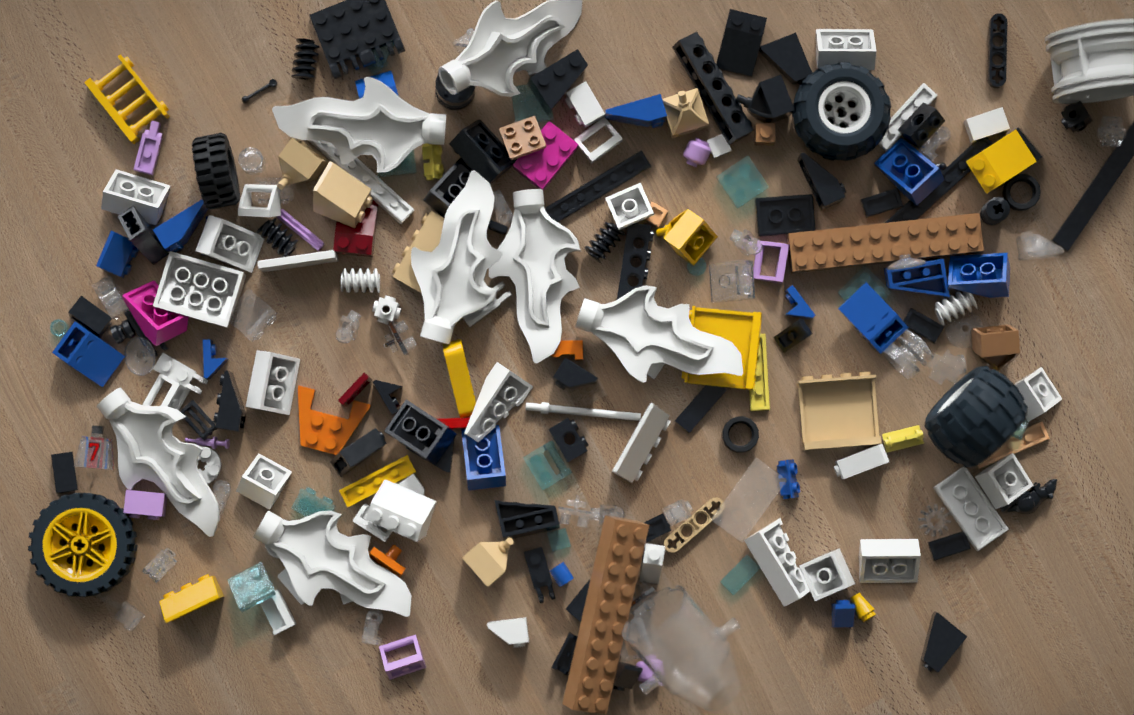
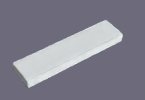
(922, 94)

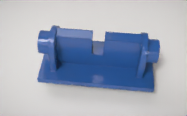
(788, 470)

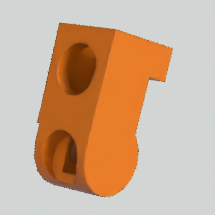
(569, 347)

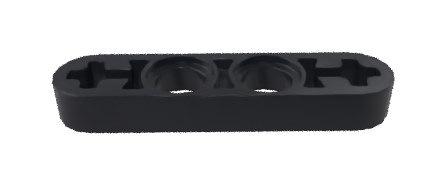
(997, 50)

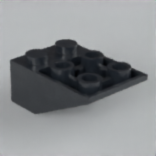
(231, 410)

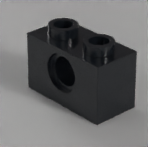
(921, 125)
(558, 433)

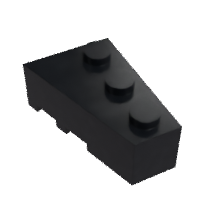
(557, 79)
(525, 519)

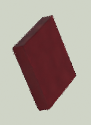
(355, 389)

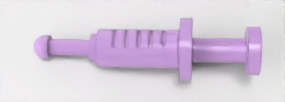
(209, 442)

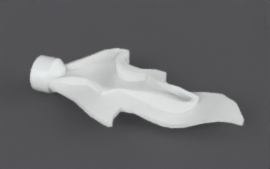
(508, 46)
(372, 125)
(536, 265)
(456, 269)
(652, 334)
(154, 454)
(326, 559)

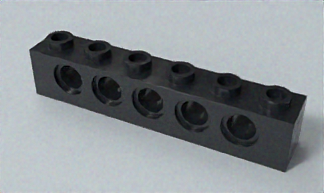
(713, 98)
(634, 232)

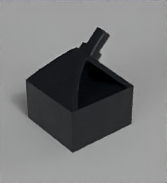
(769, 101)

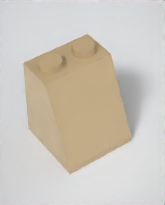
(341, 196)

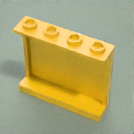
(737, 327)

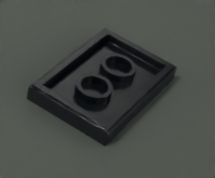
(785, 214)

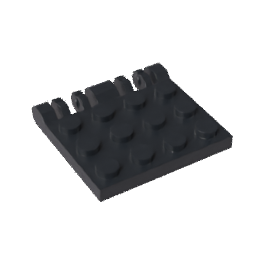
(355, 30)

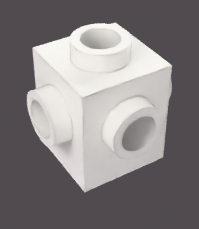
(390, 316)

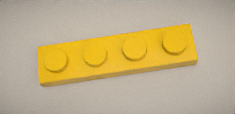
(370, 484)

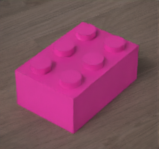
(545, 164)

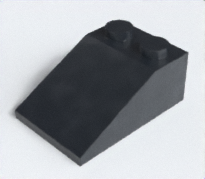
(741, 42)
(823, 185)
(448, 187)
(420, 432)

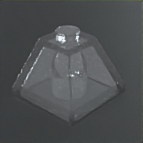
(1036, 246)

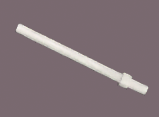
(544, 408)

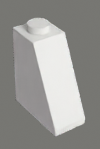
(861, 461)
(652, 563)

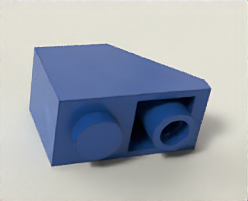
(843, 614)

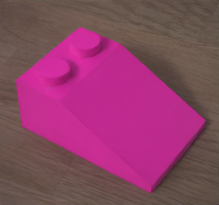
(154, 322)

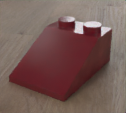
(357, 240)

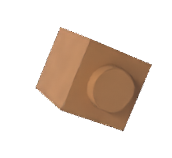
(764, 134)

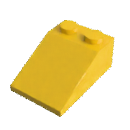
(1001, 161)

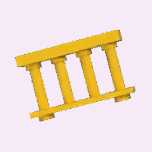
(109, 101)

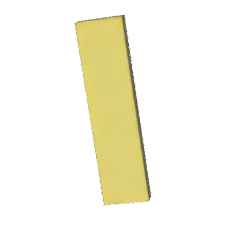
(760, 396)

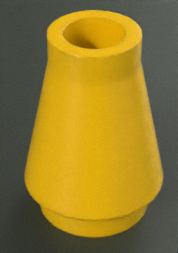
(862, 607)

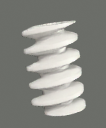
(360, 280)
(954, 305)

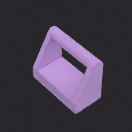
(781, 263)
(406, 665)

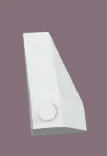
(497, 397)

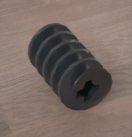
(304, 59)
(988, 214)
(278, 237)
(604, 241)

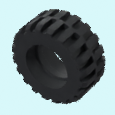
(215, 170)

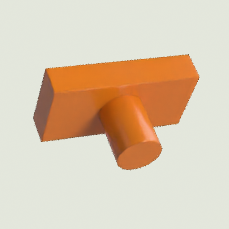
(388, 560)

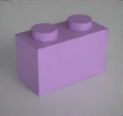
(145, 503)

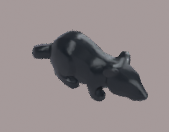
(1031, 500)

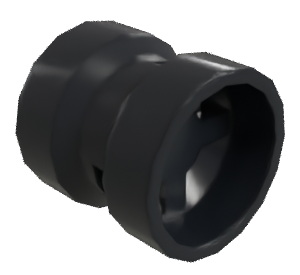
(119, 334)

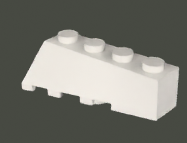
(777, 562)

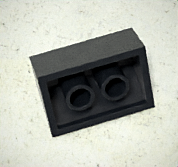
(482, 151)

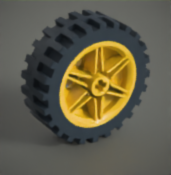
(56, 524)

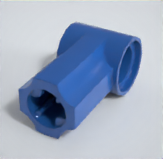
(561, 574)

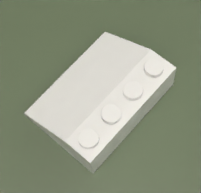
(199, 289)
(643, 439)

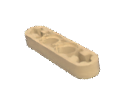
(691, 521)

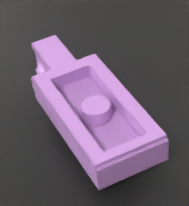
(149, 149)

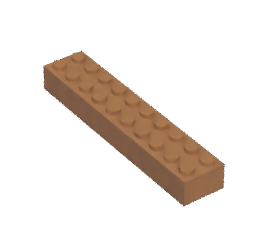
(884, 243)
(605, 614)

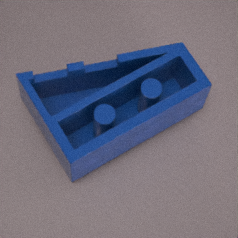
(925, 278)

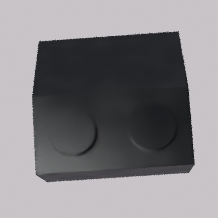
(572, 376)

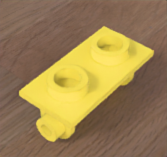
(434, 168)
(903, 438)

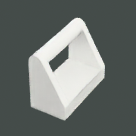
(605, 147)
(274, 206)
(174, 397)

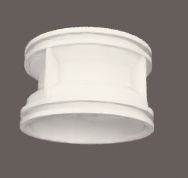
(1092, 62)

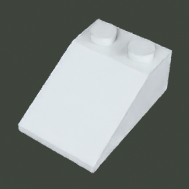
(230, 243)

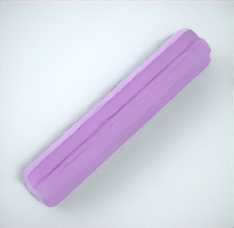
(302, 231)

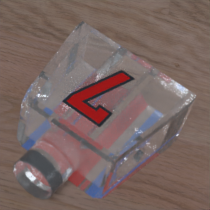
(95, 451)

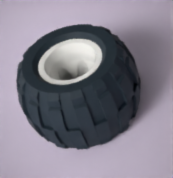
(851, 84)
(976, 416)

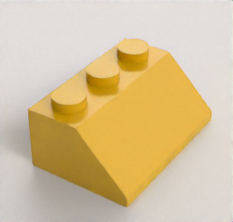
(190, 598)

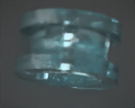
(55, 323)

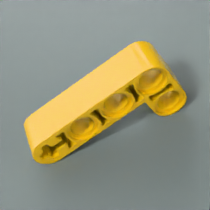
(459, 377)

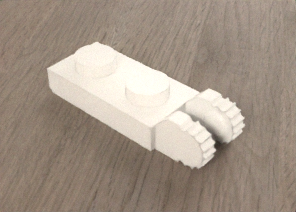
(474, 317)
(178, 372)

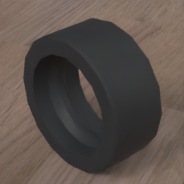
(1035, 188)
(753, 427)

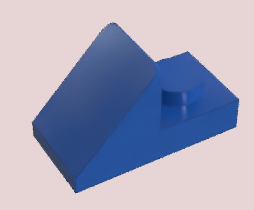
(802, 309)
(211, 364)

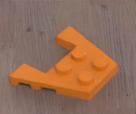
(324, 430)

